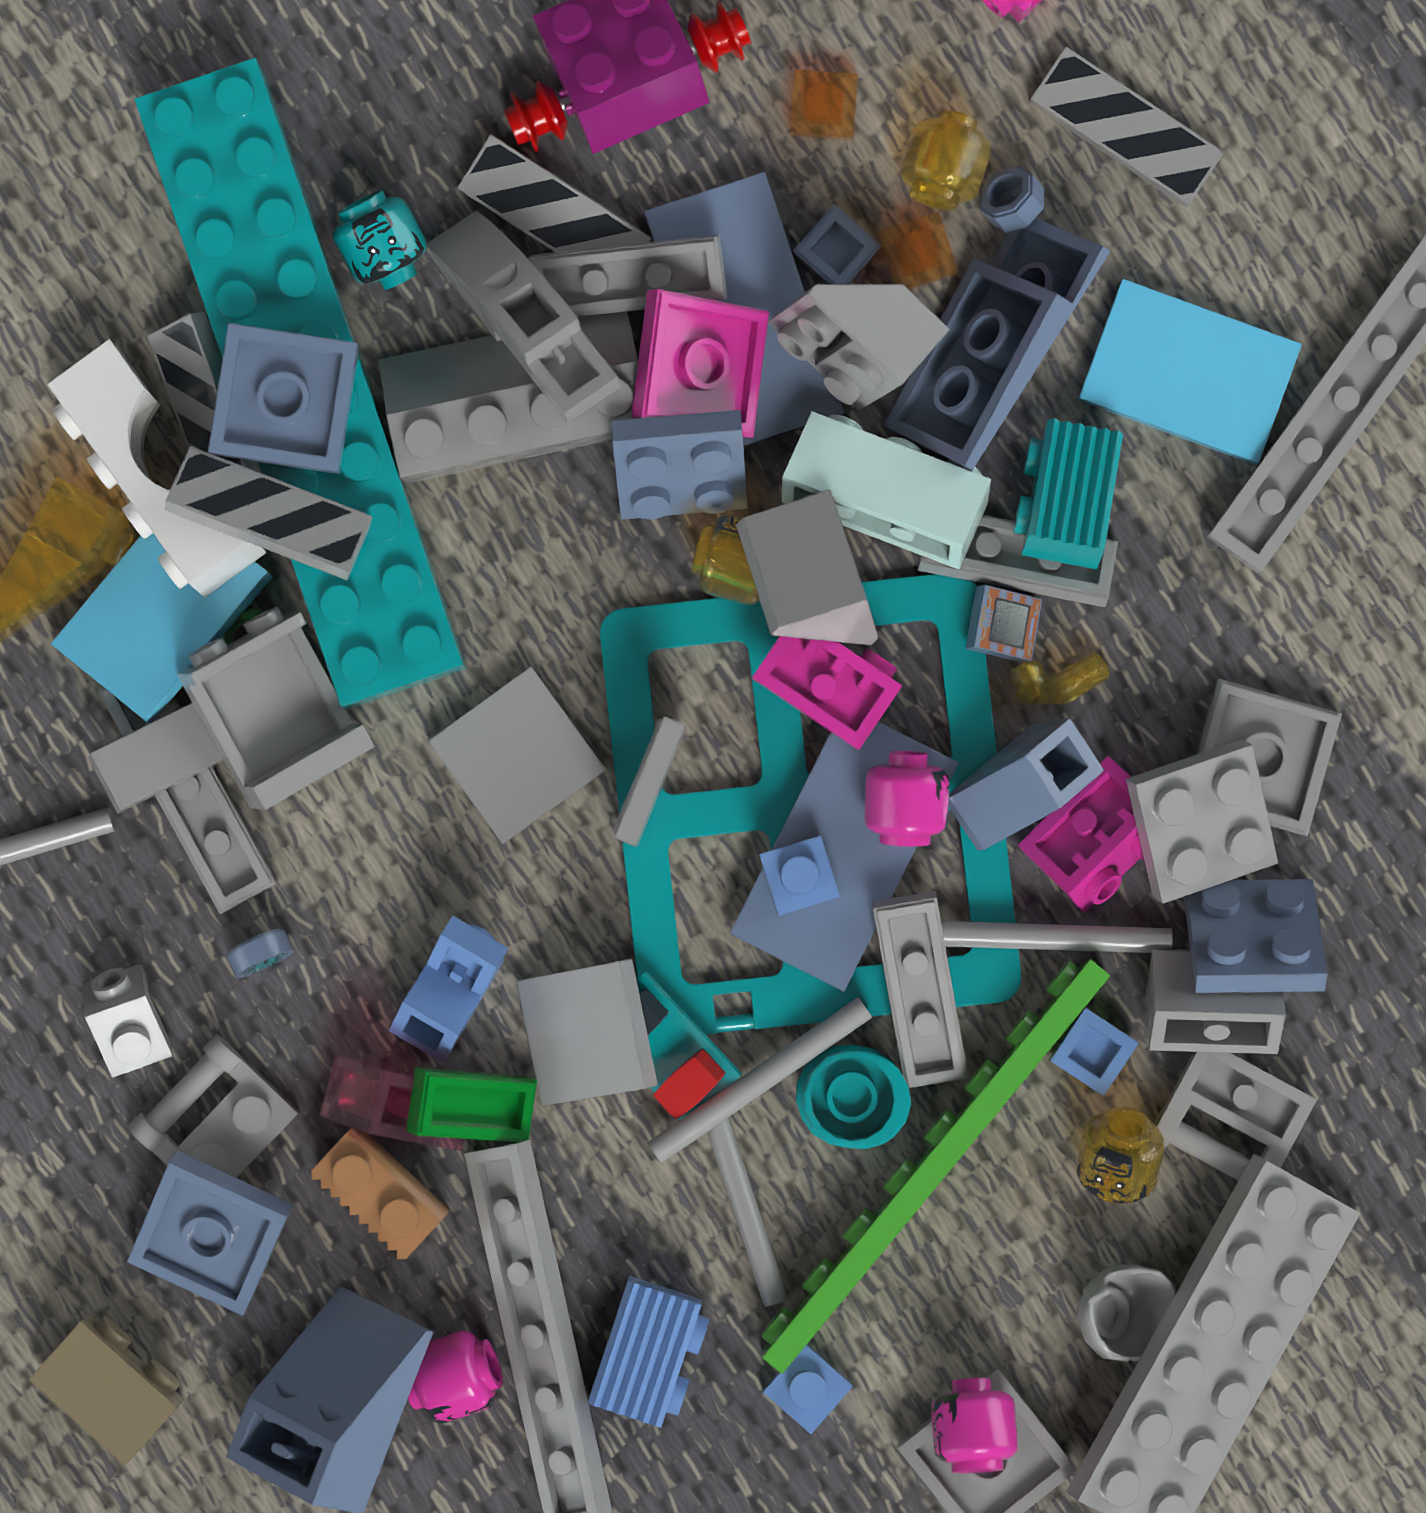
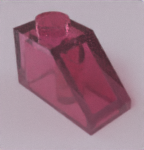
(374, 1100)

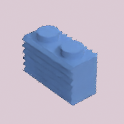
(647, 1351)

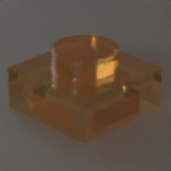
(824, 105)
(918, 252)

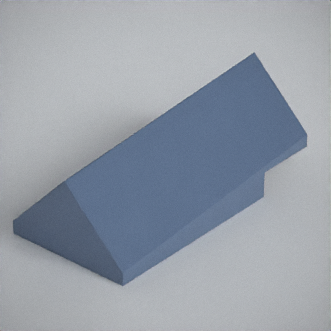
(997, 337)

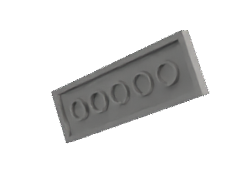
(1215, 1346)

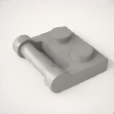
(1239, 1097)
(234, 1129)

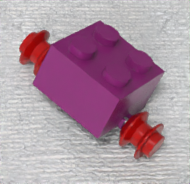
(622, 68)

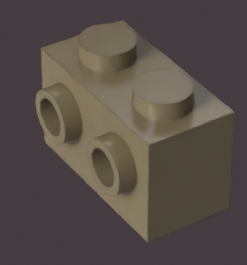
(108, 1387)

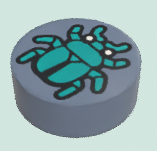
(259, 952)

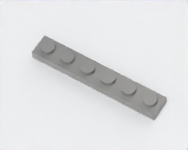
(1328, 420)
(537, 1329)

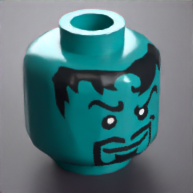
(379, 240)

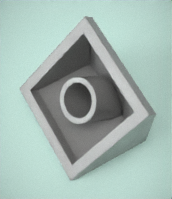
(807, 572)

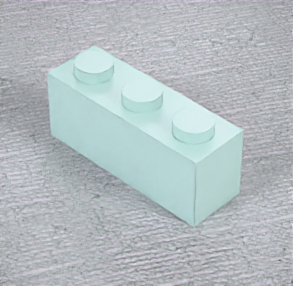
(888, 488)

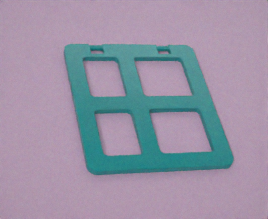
(792, 994)

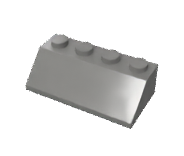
(480, 407)

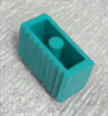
(1070, 493)

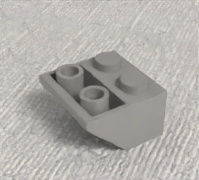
(859, 337)

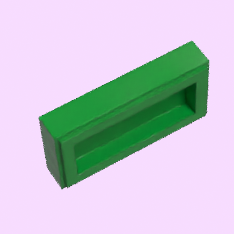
(471, 1105)

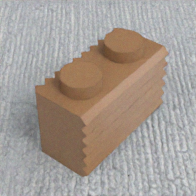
(380, 1192)

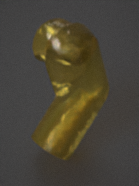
(1061, 687)

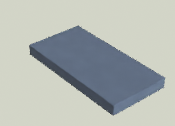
(757, 276)
(834, 934)

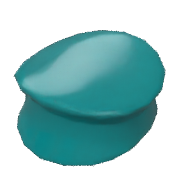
(853, 1097)

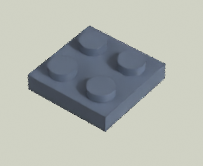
(283, 398)
(679, 464)
(1256, 937)
(209, 1232)

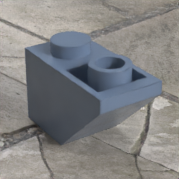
(1024, 782)

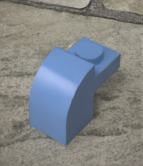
(449, 988)

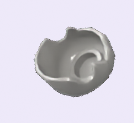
(1123, 1310)

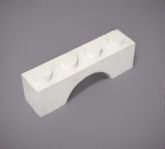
(113, 410)

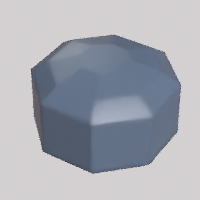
(1011, 199)

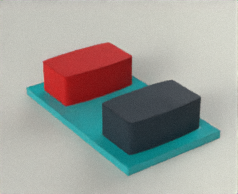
(684, 1058)

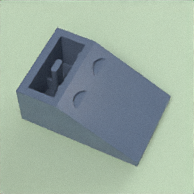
(332, 1403)

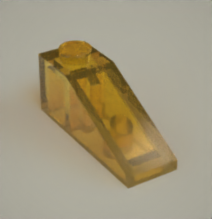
(60, 553)

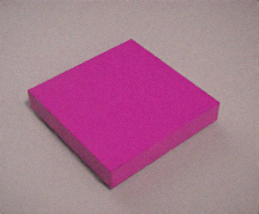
(699, 358)

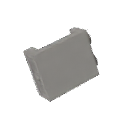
(272, 709)

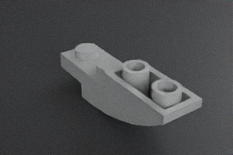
(524, 314)

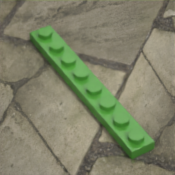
(913, 1183)

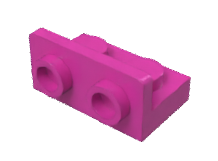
(830, 684)
(1089, 839)

